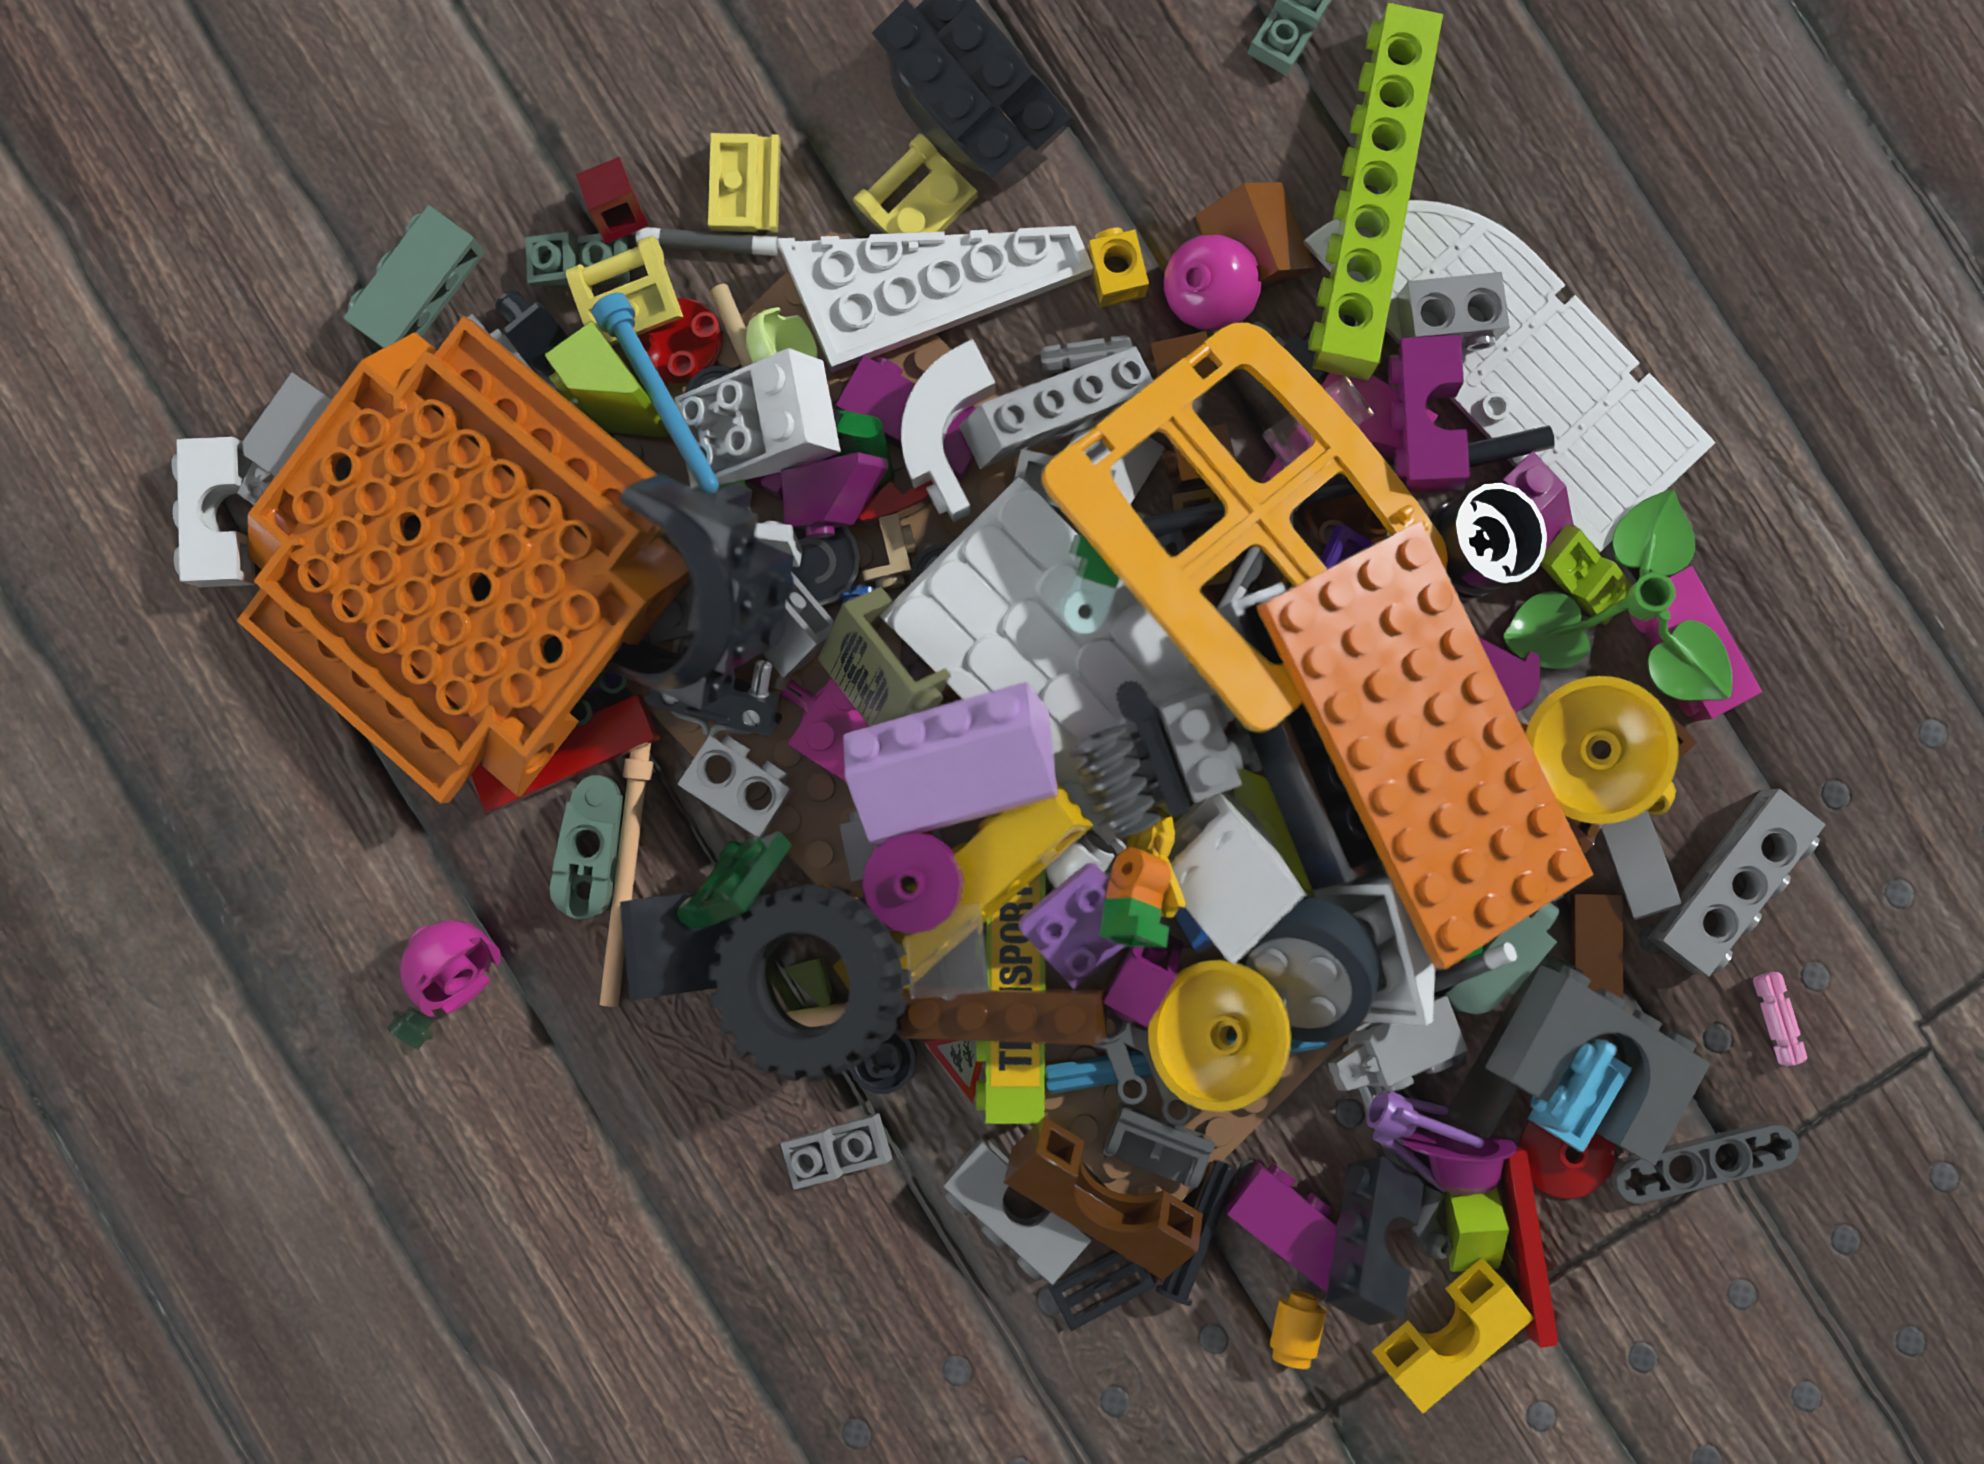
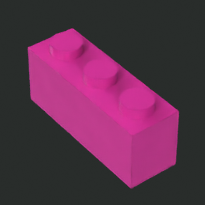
(1694, 603)

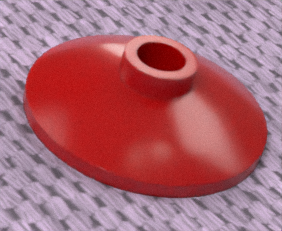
(1561, 1177)

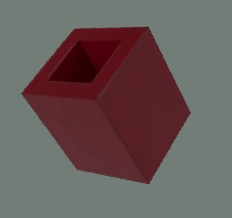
(612, 200)

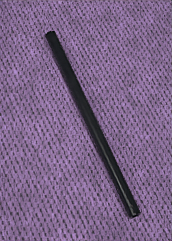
(1339, 486)

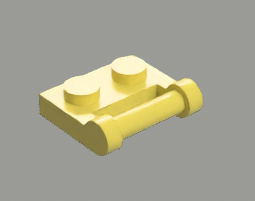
(929, 205)
(649, 296)

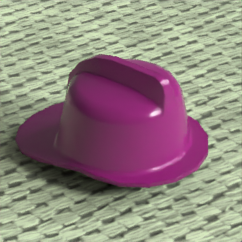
(1460, 1166)

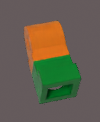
(1135, 900)

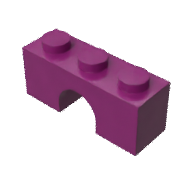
(1428, 455)

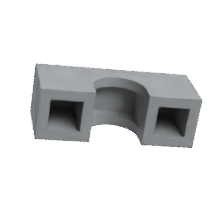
(1044, 1241)

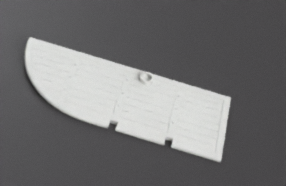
(1549, 368)

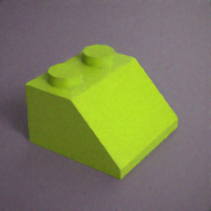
(602, 385)

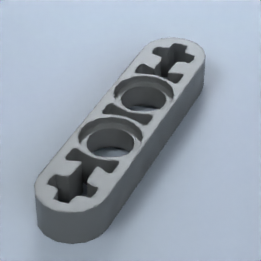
(1704, 1166)

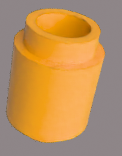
(1297, 1330)

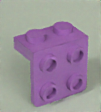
(1069, 923)

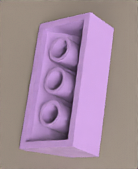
(951, 763)

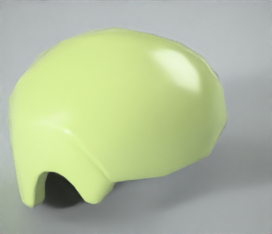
(773, 333)

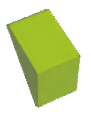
(1475, 1229)

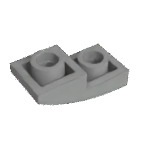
(1641, 866)
(836, 1151)

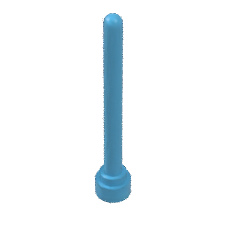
(616, 318)

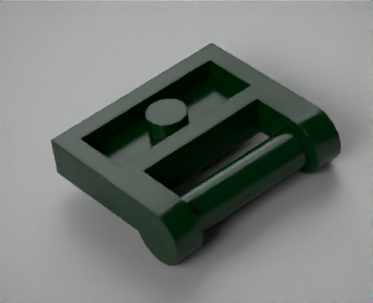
(734, 880)

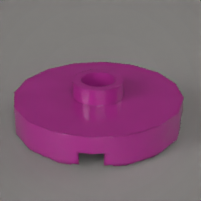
(937, 878)

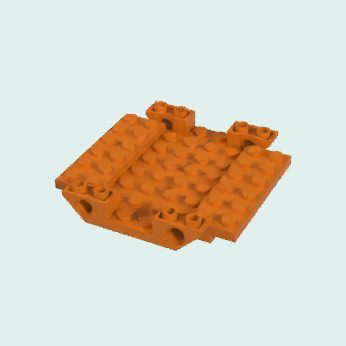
(503, 490)

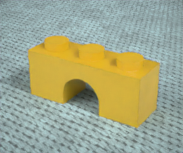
(1483, 1321)

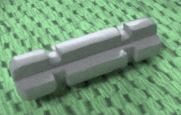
(1081, 353)

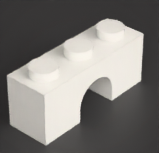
(205, 476)

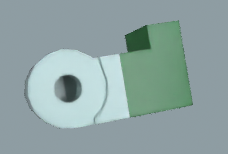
(1092, 592)

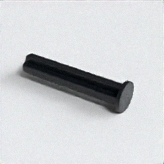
(1209, 1203)

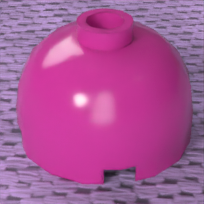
(1212, 282)
(446, 965)

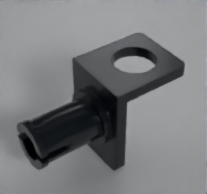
(530, 330)

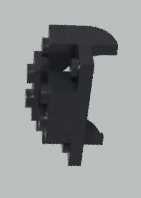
(958, 78)

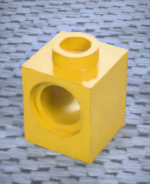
(1112, 286)

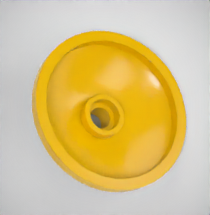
(1640, 742)
(1192, 1043)

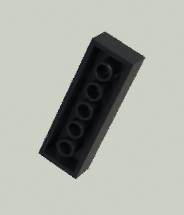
(1302, 774)

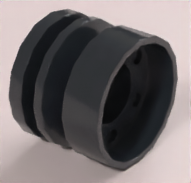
(1490, 539)

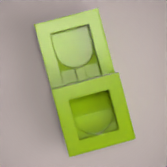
(1583, 573)

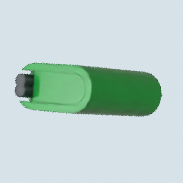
(863, 435)

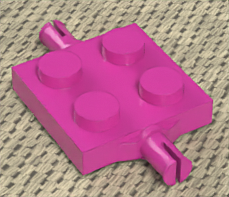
(823, 725)

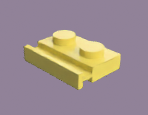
(744, 182)

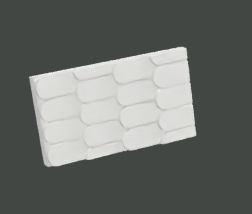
(996, 623)

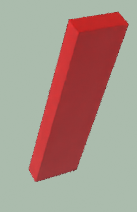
(602, 739)
(1528, 1248)

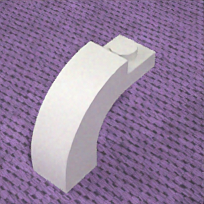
(937, 399)

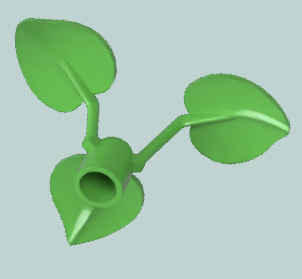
(1659, 540)

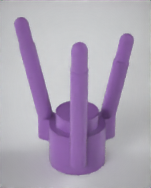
(1396, 1117)

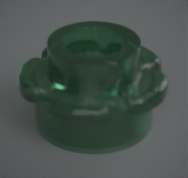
(411, 1027)

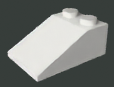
(1407, 971)

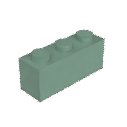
(414, 279)

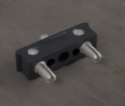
(745, 710)

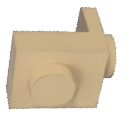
(898, 543)

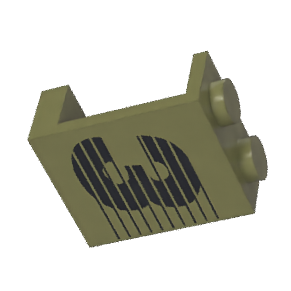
(869, 670)

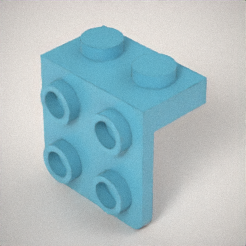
(1582, 1095)

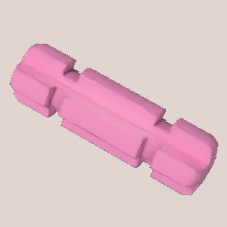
(1780, 1018)

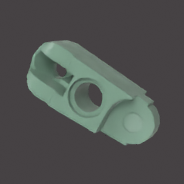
(598, 808)
(1489, 989)

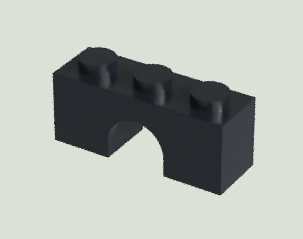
(1362, 1274)

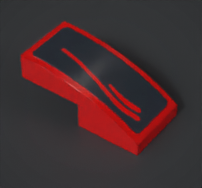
(892, 501)

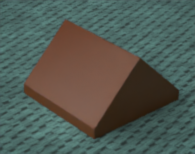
(1265, 224)

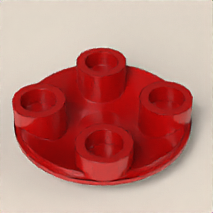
(685, 344)

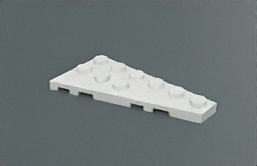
(908, 286)

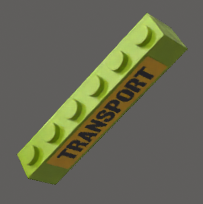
(1013, 1069)

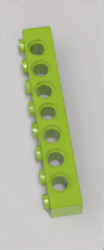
(1413, 39)

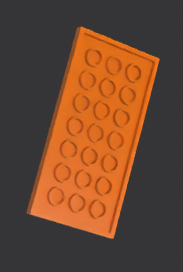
(1426, 743)

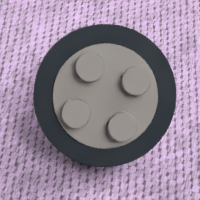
(1320, 968)

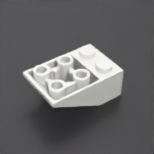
(762, 417)
(1230, 874)

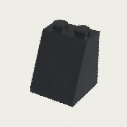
(663, 951)

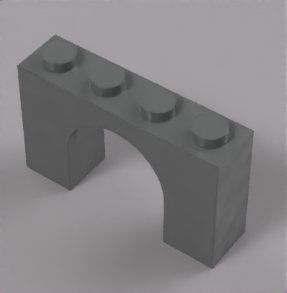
(1565, 1014)

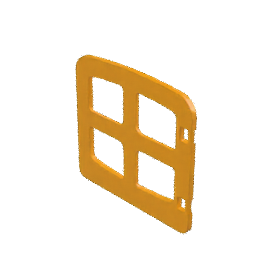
(1253, 515)

